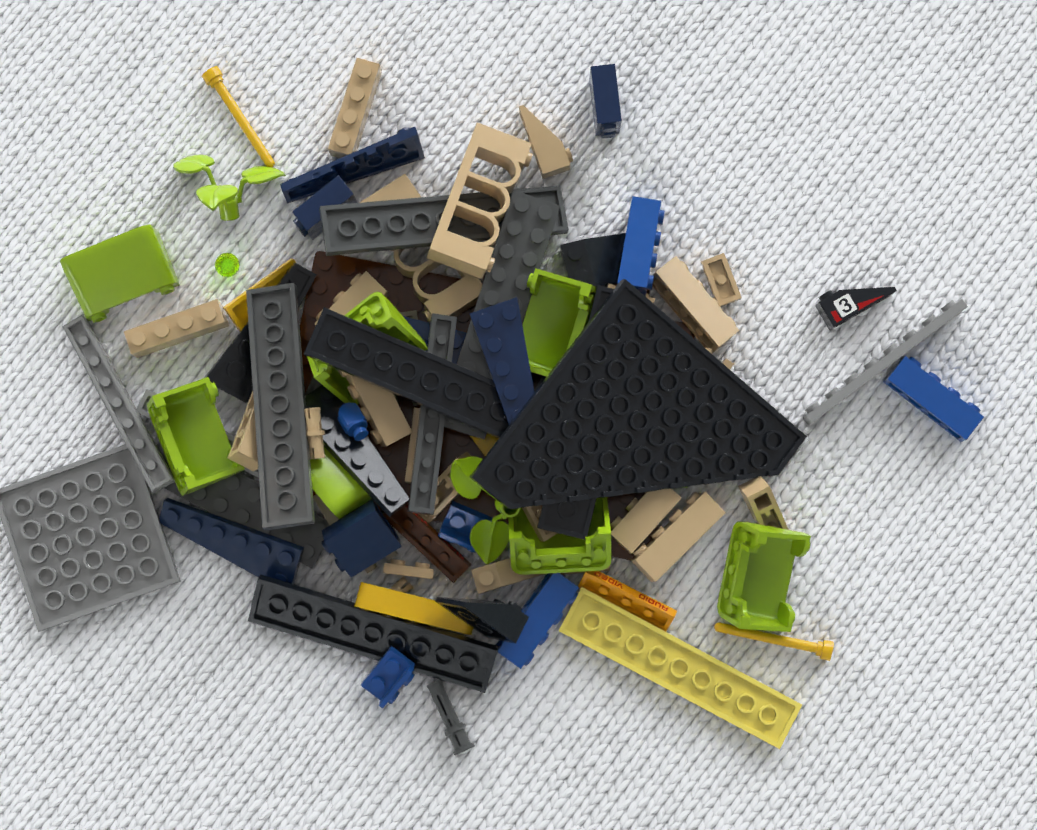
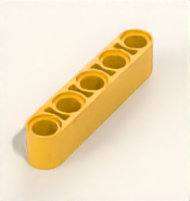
(408, 607)

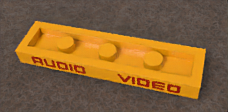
(628, 599)

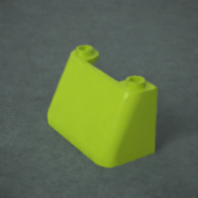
(119, 271)
(379, 314)
(554, 317)
(192, 435)
(336, 486)
(561, 551)
(759, 576)

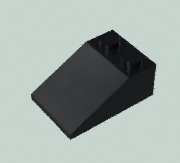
(594, 259)
(490, 618)

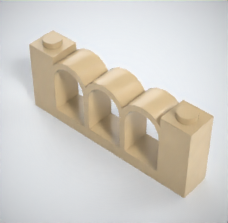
(461, 252)
(452, 300)

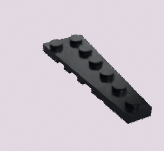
(233, 369)

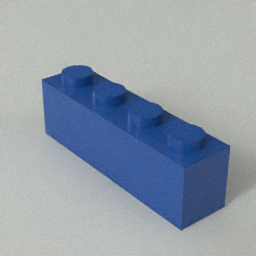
(640, 243)
(933, 398)
(544, 610)

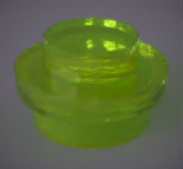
(227, 265)

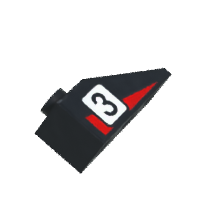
(848, 303)

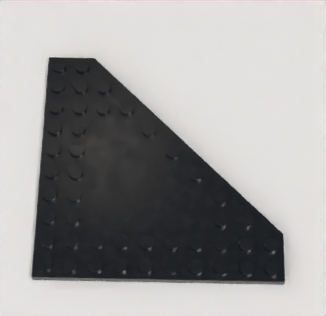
(634, 413)

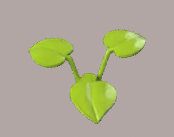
(224, 195)
(486, 537)

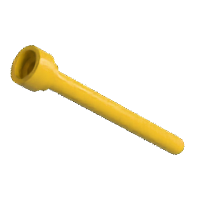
(214, 78)
(822, 649)

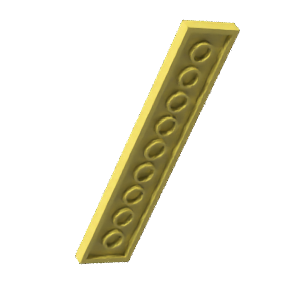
(680, 668)

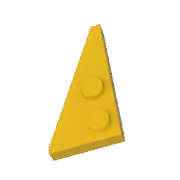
(237, 308)

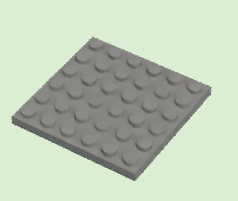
(86, 537)

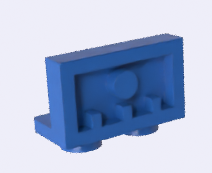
(458, 524)
(388, 676)

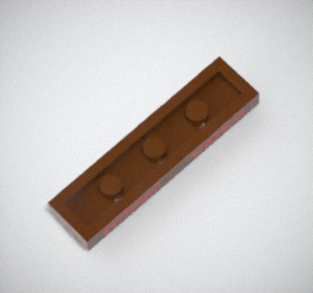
(428, 543)

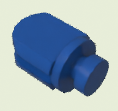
(353, 421)

